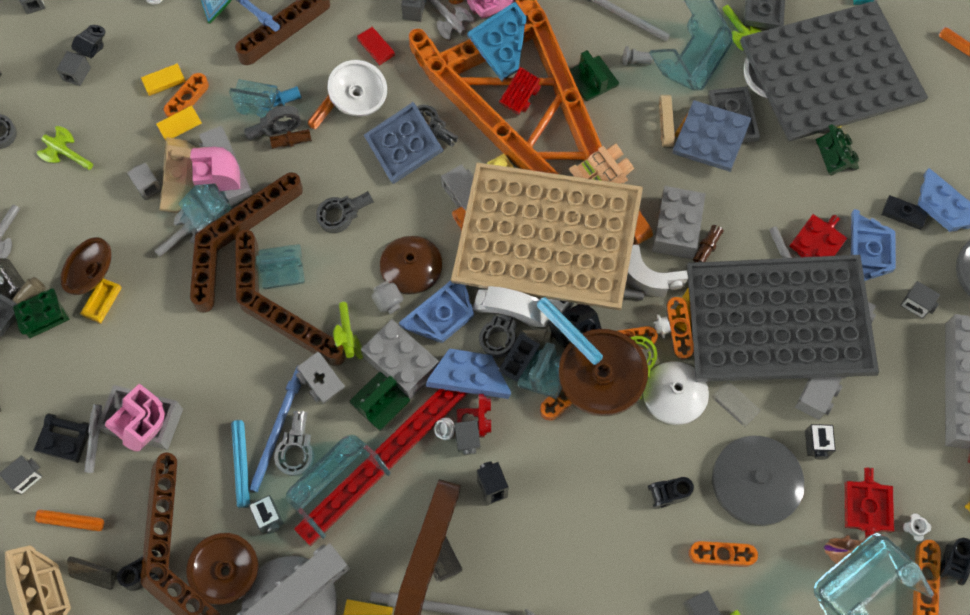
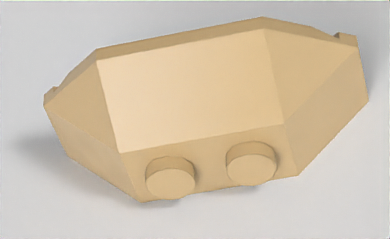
(177, 174)
(35, 583)

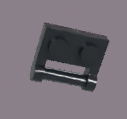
(61, 445)

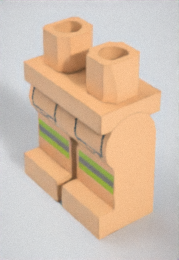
(603, 167)

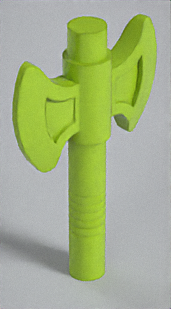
(736, 36)
(58, 145)
(344, 335)

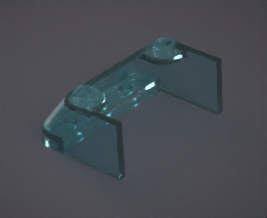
(703, 52)
(325, 471)
(865, 575)

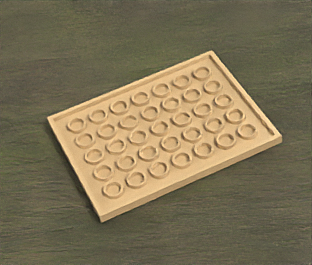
(548, 235)

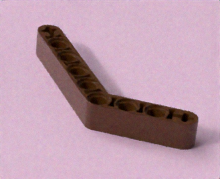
(290, 20)
(293, 189)
(275, 311)
(162, 543)
(427, 549)

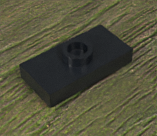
(904, 212)

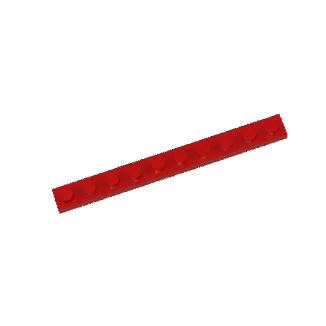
(390, 452)

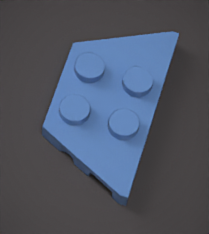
(944, 202)
(874, 244)
(441, 313)
(469, 374)

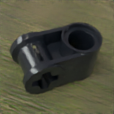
(89, 41)
(666, 492)
(954, 564)
(134, 567)

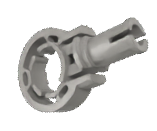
(288, 442)

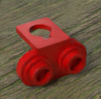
(484, 425)

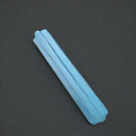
(569, 330)
(240, 464)

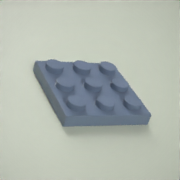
(711, 136)
(403, 143)

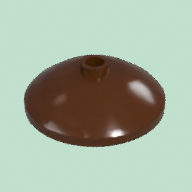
(86, 266)
(412, 275)
(210, 559)

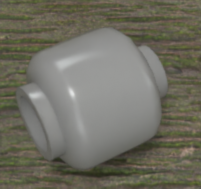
(387, 297)

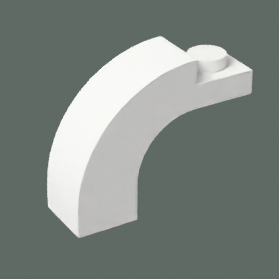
(652, 282)
(510, 303)

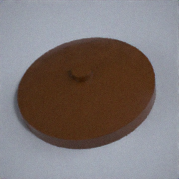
(612, 383)

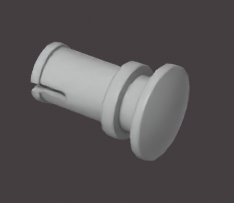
(635, 57)

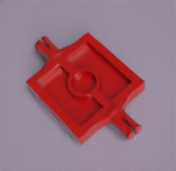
(818, 238)
(869, 505)

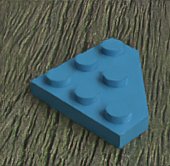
(501, 40)

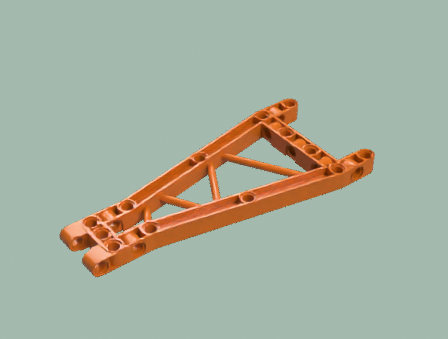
(490, 123)

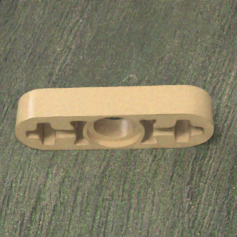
(666, 120)

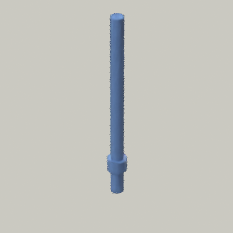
(263, 17)
(292, 388)

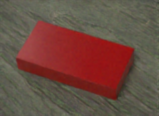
(375, 45)

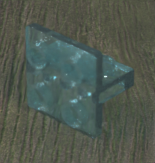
(253, 97)
(203, 205)
(281, 266)
(542, 373)

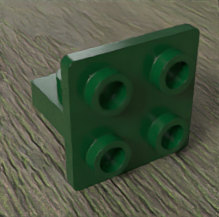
(592, 76)
(837, 150)
(40, 313)
(380, 400)

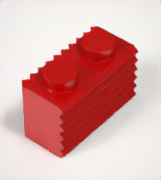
(520, 91)

